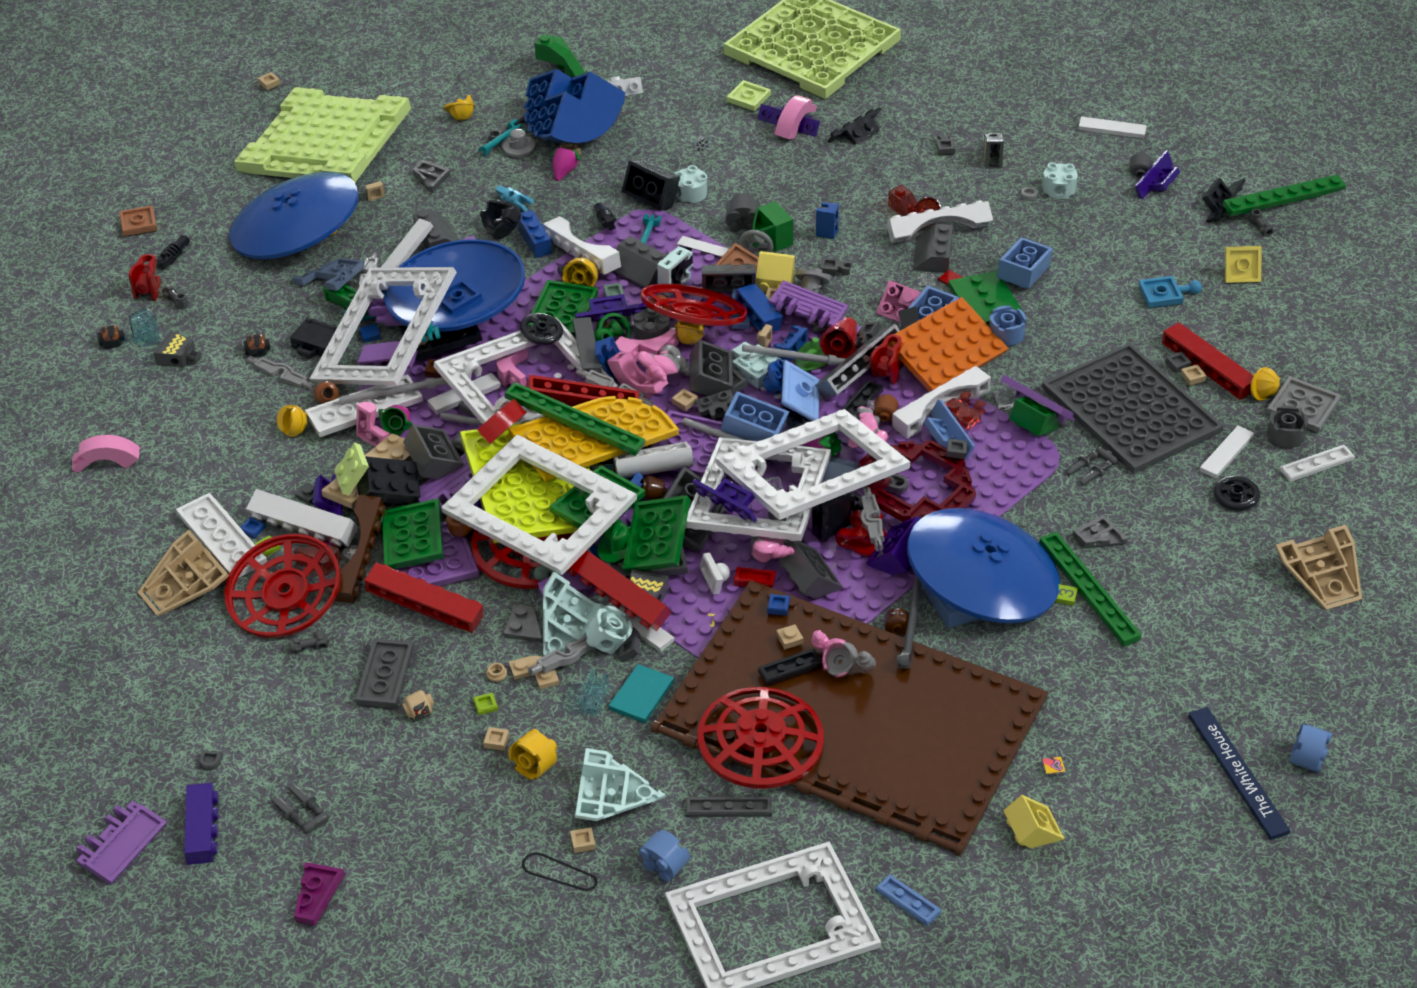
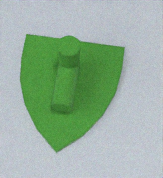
(811, 348)

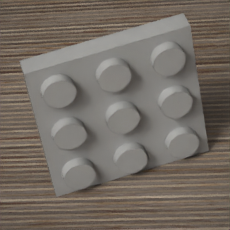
(1309, 399)

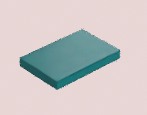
(641, 693)

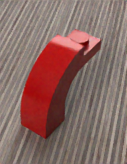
(501, 421)

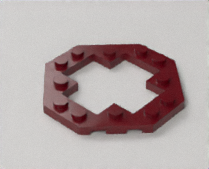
(957, 477)

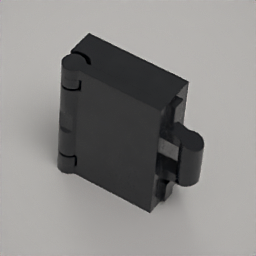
(312, 337)
(832, 516)

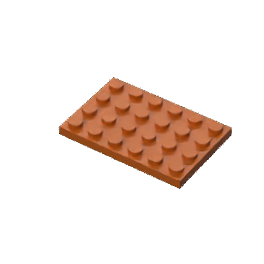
(948, 344)

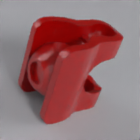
(143, 277)
(885, 359)
(857, 537)

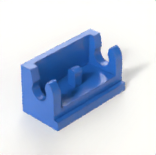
(827, 220)
(793, 341)
(604, 351)

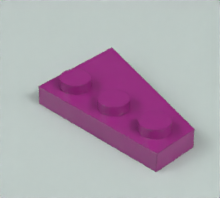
(316, 891)

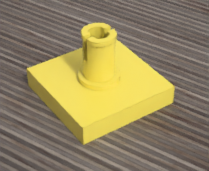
(1243, 264)

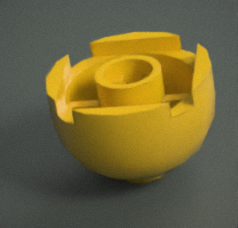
(580, 272)

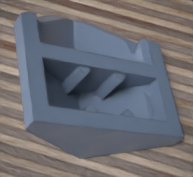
(838, 467)

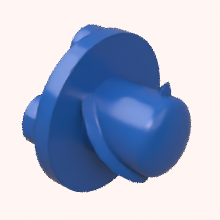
(773, 382)

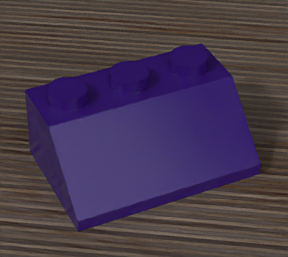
(894, 556)

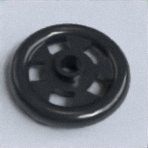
(541, 329)
(1236, 492)

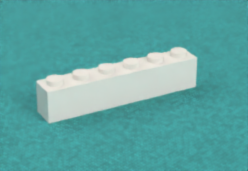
(302, 518)

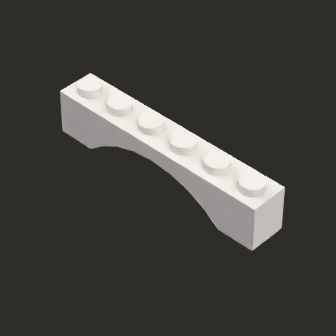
(972, 215)
(603, 256)
(910, 418)

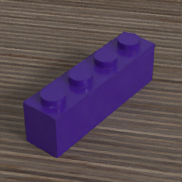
(200, 823)

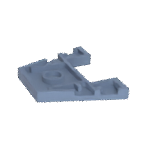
(335, 273)

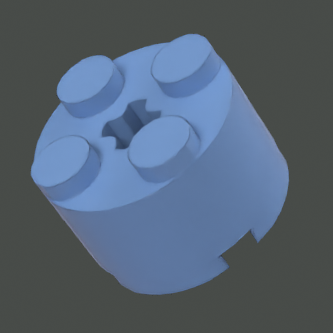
(1008, 324)
(1310, 747)
(664, 855)

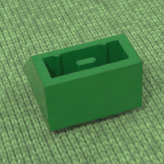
(1033, 416)

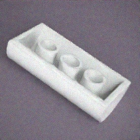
(654, 460)

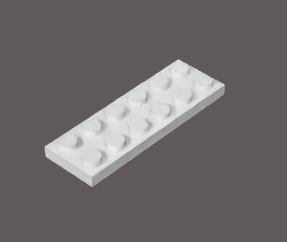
(335, 416)
(217, 532)

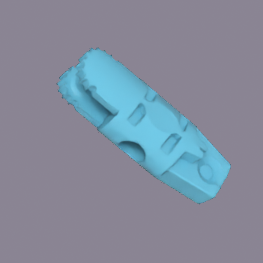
(514, 197)

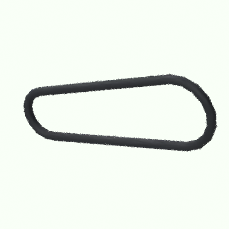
(584, 889)

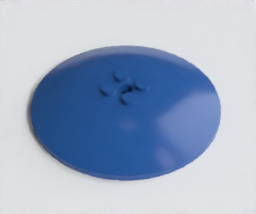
(294, 215)
(484, 285)
(1001, 586)

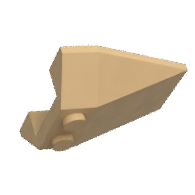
(1325, 566)
(182, 575)

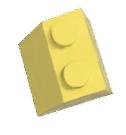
(774, 269)
(1032, 823)

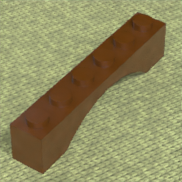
(368, 516)

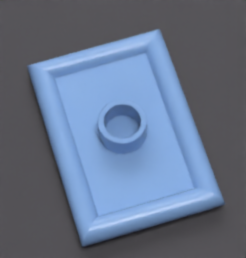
(800, 391)

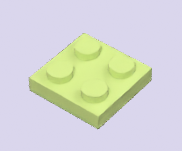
(748, 95)
(351, 468)

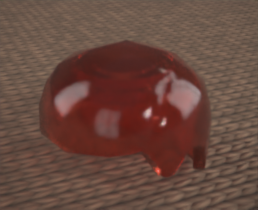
(927, 203)

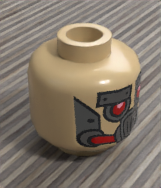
(418, 705)

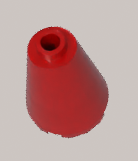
(840, 338)

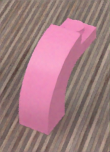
(792, 116)
(506, 369)
(627, 372)
(105, 448)

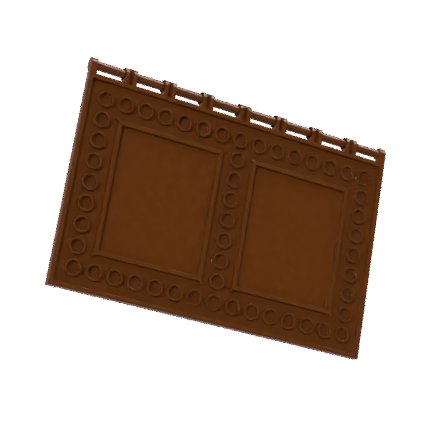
(895, 739)

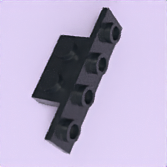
(859, 129)
(1217, 194)

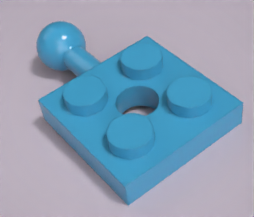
(1171, 291)

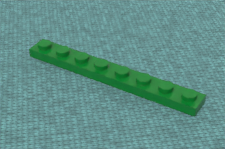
(1283, 195)
(575, 418)
(1090, 589)

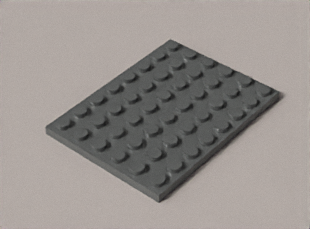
(1132, 407)

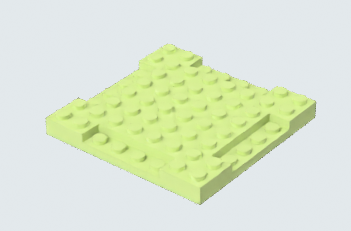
(812, 42)
(323, 135)

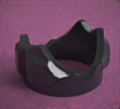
(499, 226)

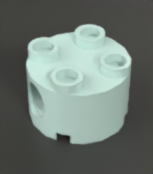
(1060, 180)
(692, 185)
(608, 629)

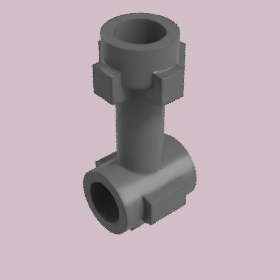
(1256, 218)
(181, 300)
(319, 639)

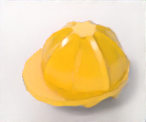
(461, 109)
(689, 333)
(1264, 383)
(291, 420)

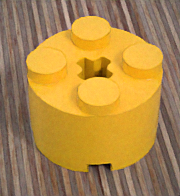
(529, 750)

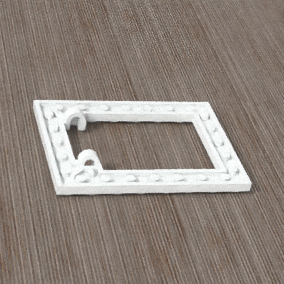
(434, 283)
(459, 367)
(804, 460)
(742, 462)
(558, 556)
(853, 937)

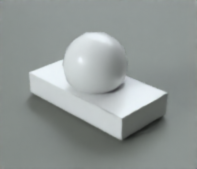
(714, 573)

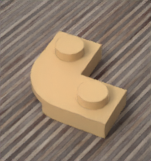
(520, 670)

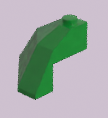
(556, 51)

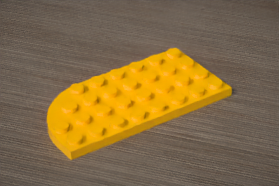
(586, 450)

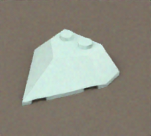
(564, 614)
(610, 787)

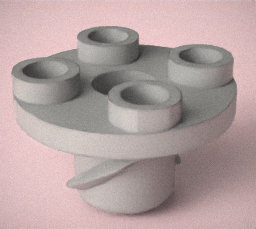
(518, 144)
(812, 278)

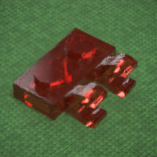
(963, 414)

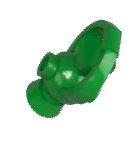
(614, 327)

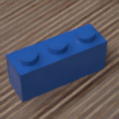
(534, 234)
(758, 307)

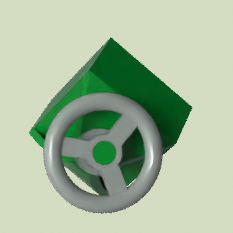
(770, 229)

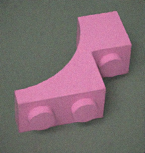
(649, 345)

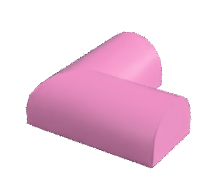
(366, 424)

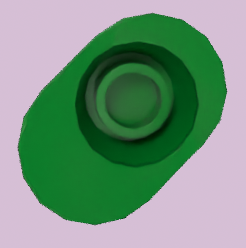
(614, 542)

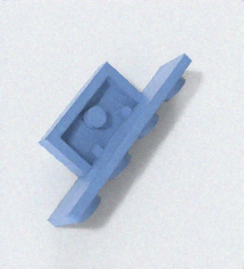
(945, 427)

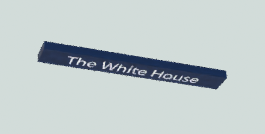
(1239, 773)

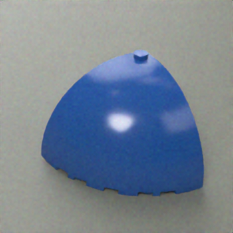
(571, 108)

